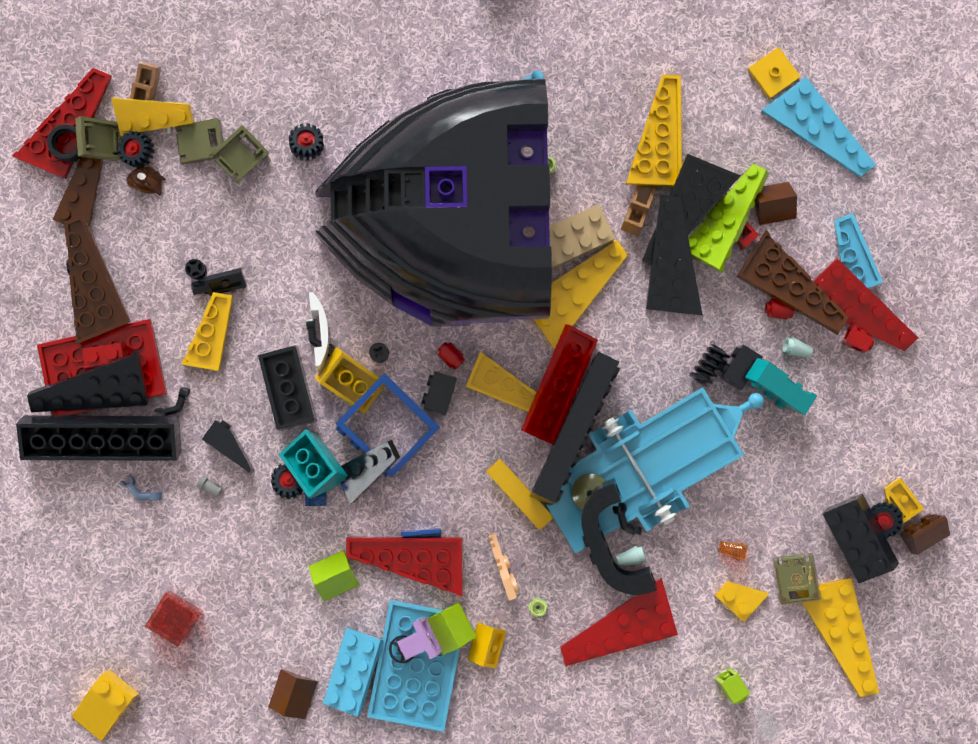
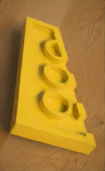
(150, 114)

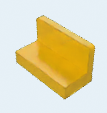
(486, 646)

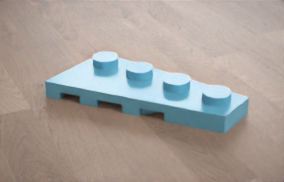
(855, 252)

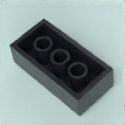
(287, 388)
(860, 538)

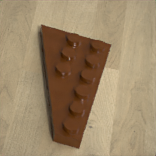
(787, 282)
(93, 292)

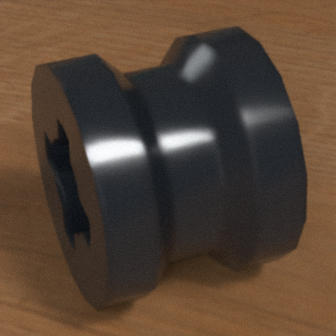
(192, 266)
(377, 355)

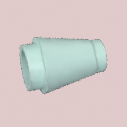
(796, 348)
(633, 556)

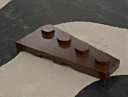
(80, 192)

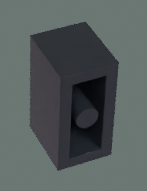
(739, 366)
(439, 393)

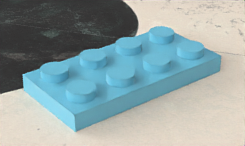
(353, 672)

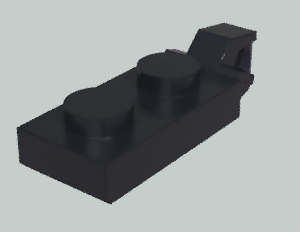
(219, 282)

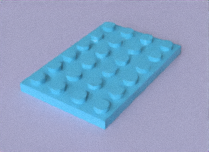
(416, 690)

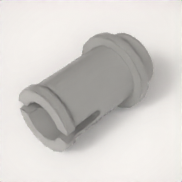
(209, 486)

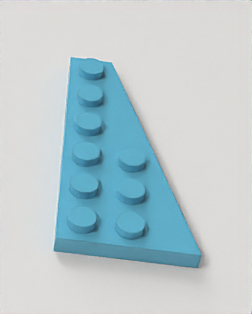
(814, 121)

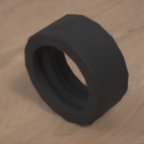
(52, 139)

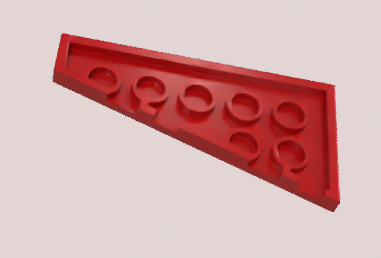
(81, 102)
(863, 306)
(421, 559)
(632, 624)

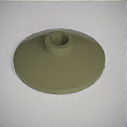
(583, 485)

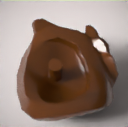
(146, 180)

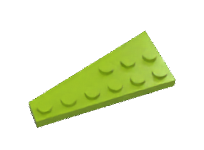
(723, 226)

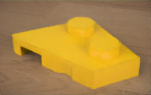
(903, 498)
(740, 599)

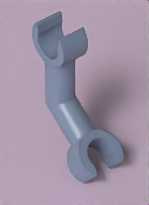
(136, 492)

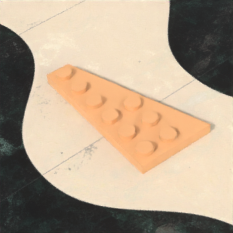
(503, 564)

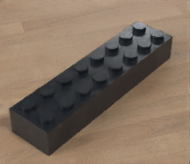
(573, 431)
(99, 438)

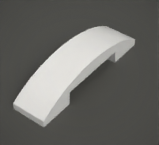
(320, 352)

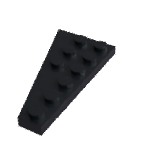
(700, 188)
(672, 271)
(103, 386)

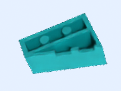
(778, 387)

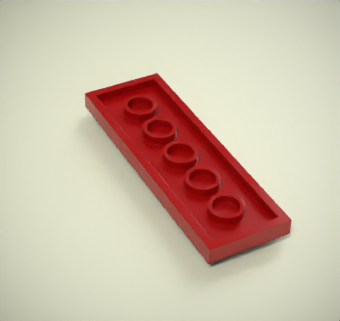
(559, 384)

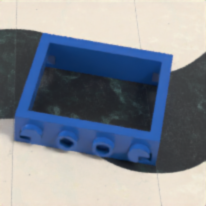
(358, 443)

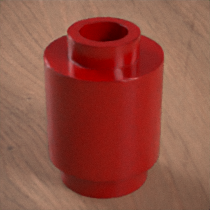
(778, 310)
(450, 355)

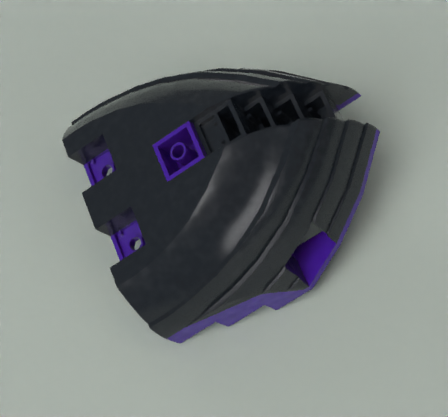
(441, 203)

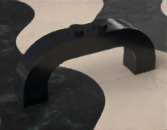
(622, 580)

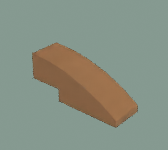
(145, 82)
(638, 209)

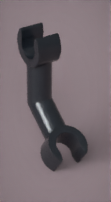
(310, 323)
(182, 396)
(620, 512)

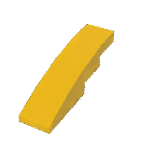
(519, 494)

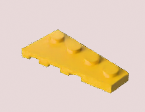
(210, 336)
(499, 384)

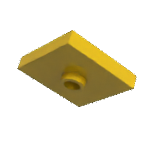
(773, 73)

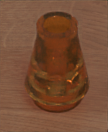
(735, 550)

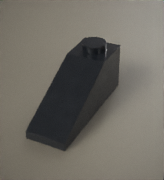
(227, 443)

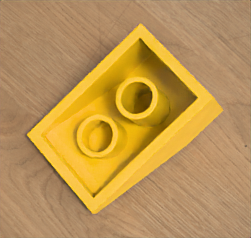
(348, 379)
(104, 704)

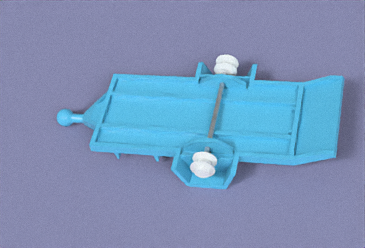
(654, 461)

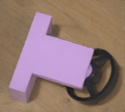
(421, 641)

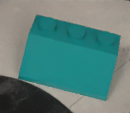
(312, 464)

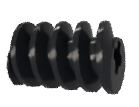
(709, 365)

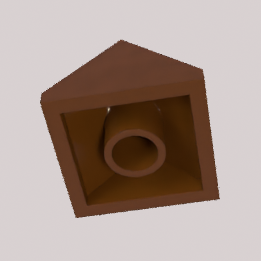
(776, 203)
(292, 695)

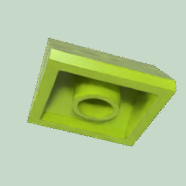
(333, 576)
(451, 628)

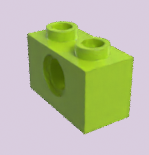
(732, 686)

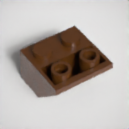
(925, 533)

